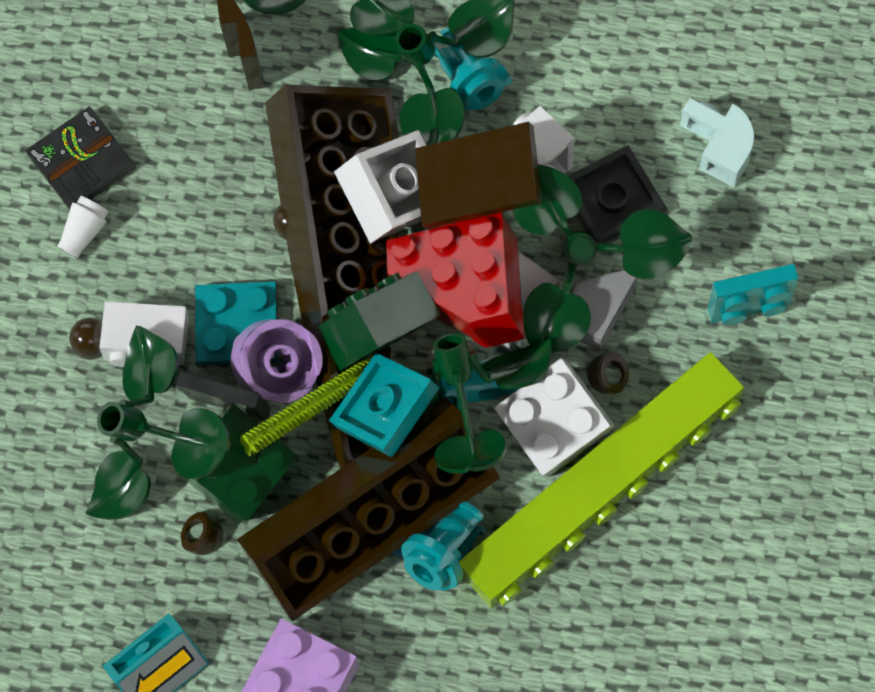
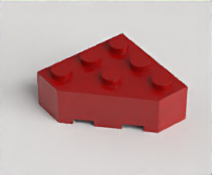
(469, 275)

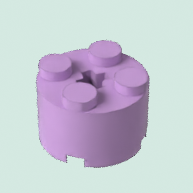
(292, 376)

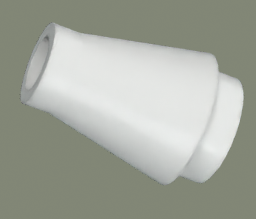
(82, 225)

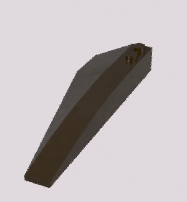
(328, 250)

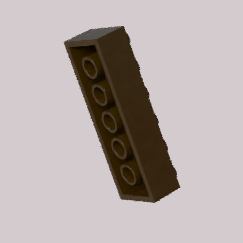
(360, 514)

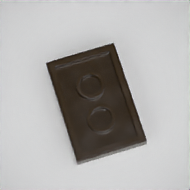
(478, 175)

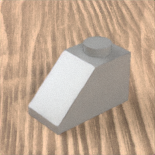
(606, 301)

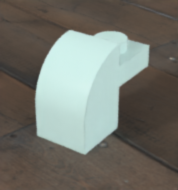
(729, 138)

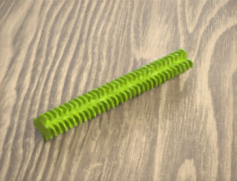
(302, 410)

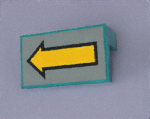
(157, 660)

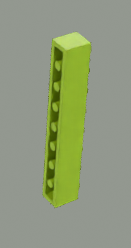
(601, 480)

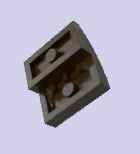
(240, 41)

